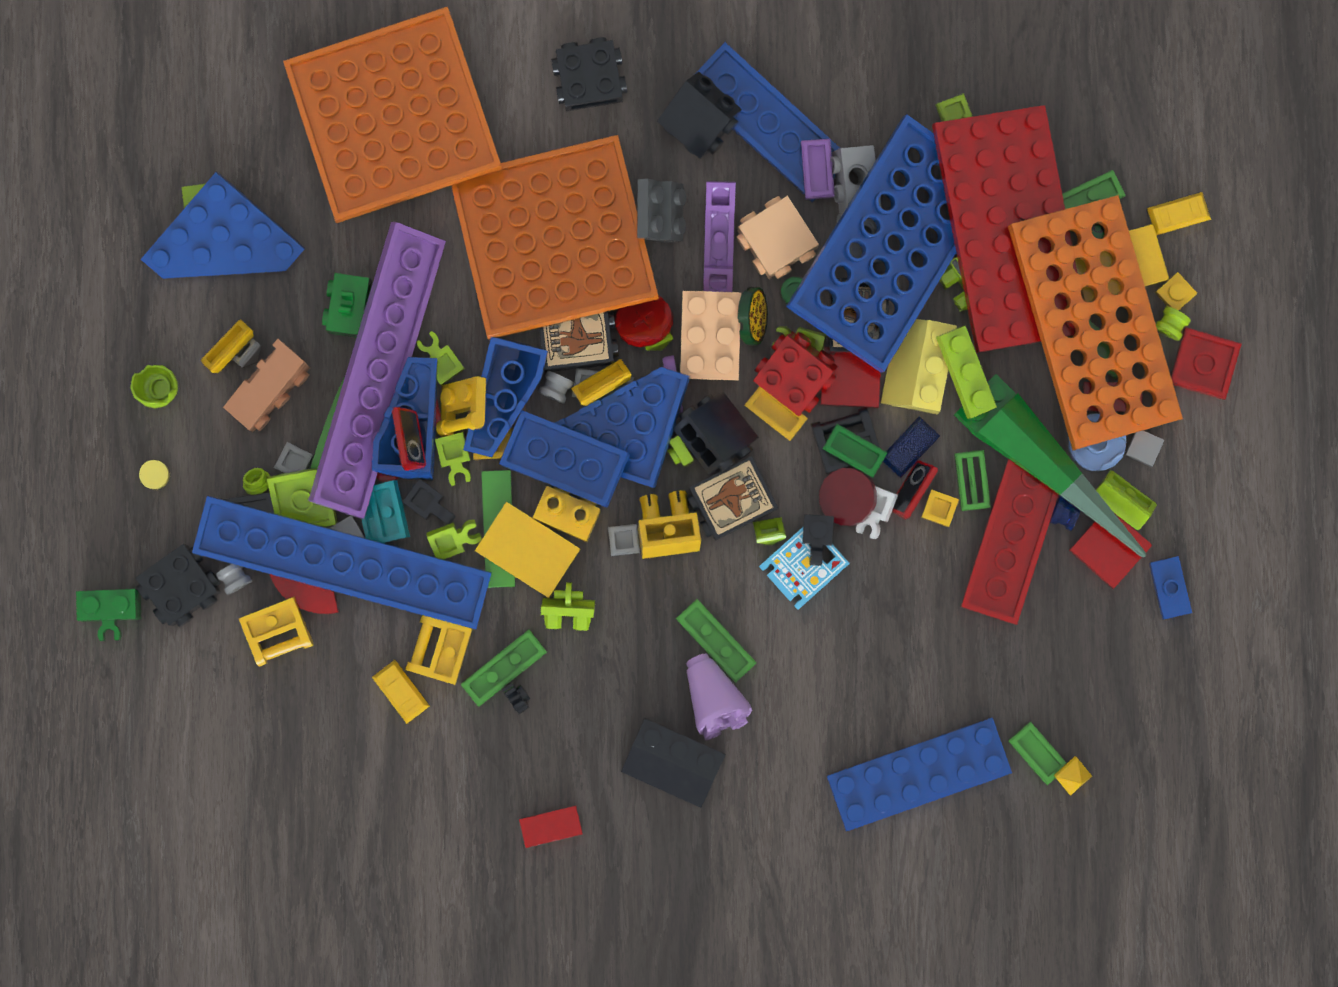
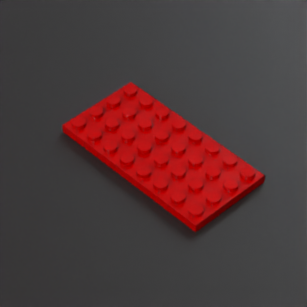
(993, 176)

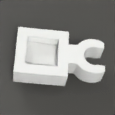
(882, 512)

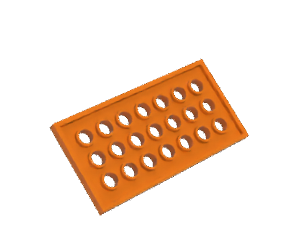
(1131, 297)

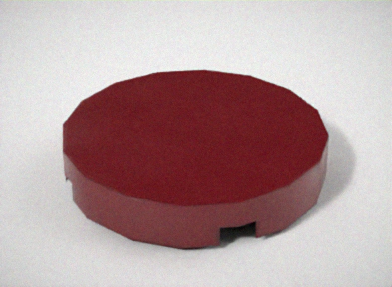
(848, 496)

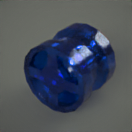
(1065, 514)

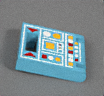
(795, 575)

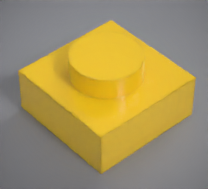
(1176, 292)
(939, 508)

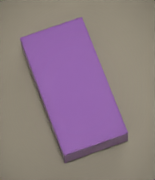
(817, 169)

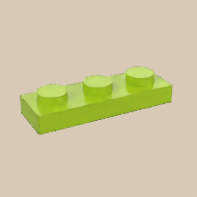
(966, 372)

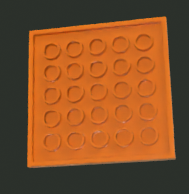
(392, 115)
(554, 238)

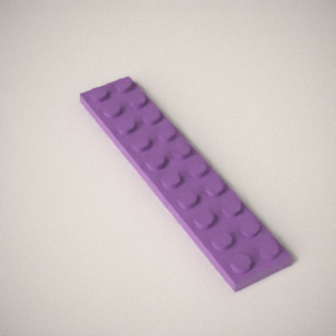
(377, 360)

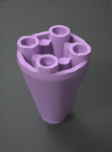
(714, 698)

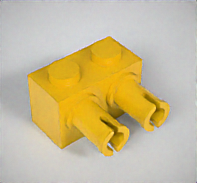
(567, 513)
(668, 534)

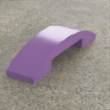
(719, 236)

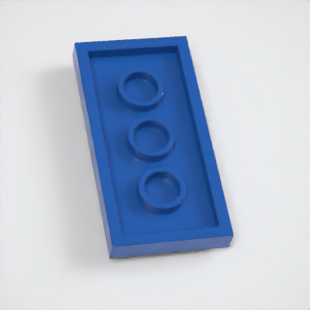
(564, 458)

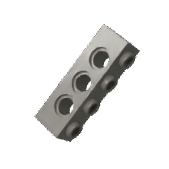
(860, 161)

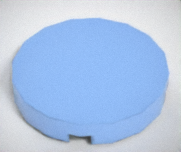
(1100, 455)

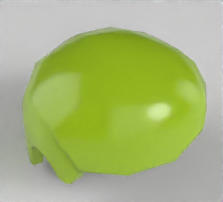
(154, 386)

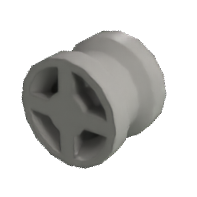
(555, 387)
(233, 578)

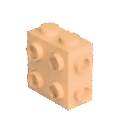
(777, 238)

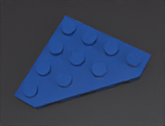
(221, 236)
(637, 421)

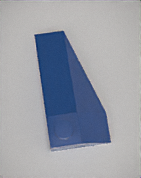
(511, 377)
(416, 392)

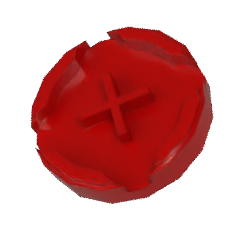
(644, 322)

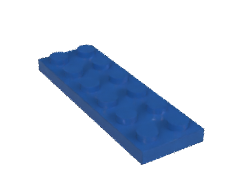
(767, 117)
(919, 774)

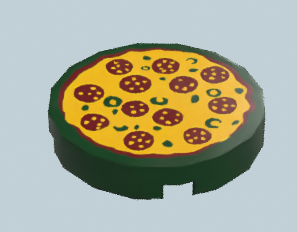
(753, 315)

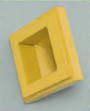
(1072, 775)

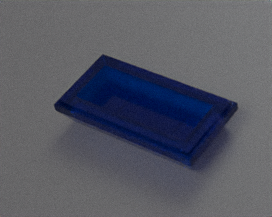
(910, 446)

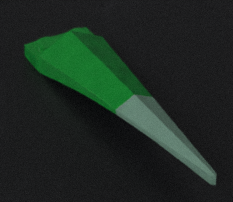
(1026, 442)

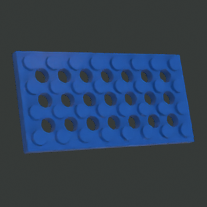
(898, 263)

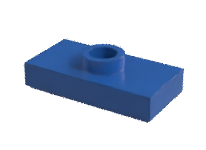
(1170, 588)

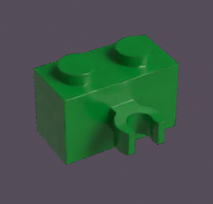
(347, 304)
(108, 607)

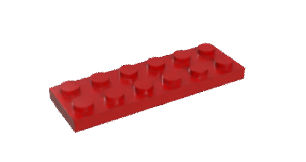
(1010, 545)

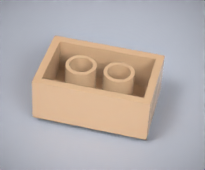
(710, 335)

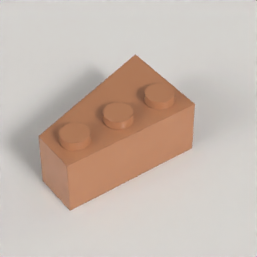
(267, 387)

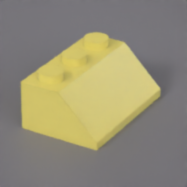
(918, 369)

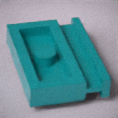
(385, 514)

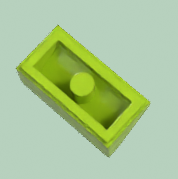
(1126, 500)

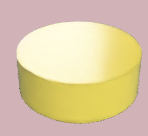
(154, 474)

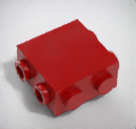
(796, 372)

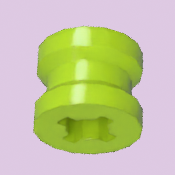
(1172, 323)

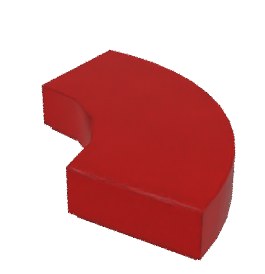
(307, 596)

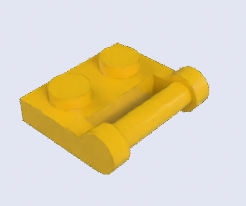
(460, 398)
(272, 622)
(448, 651)

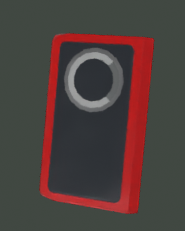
(408, 438)
(913, 488)

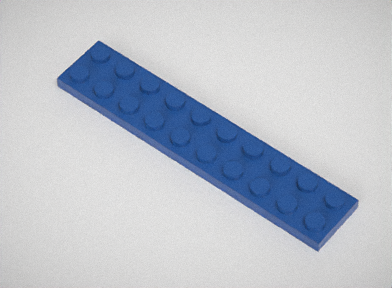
(341, 562)

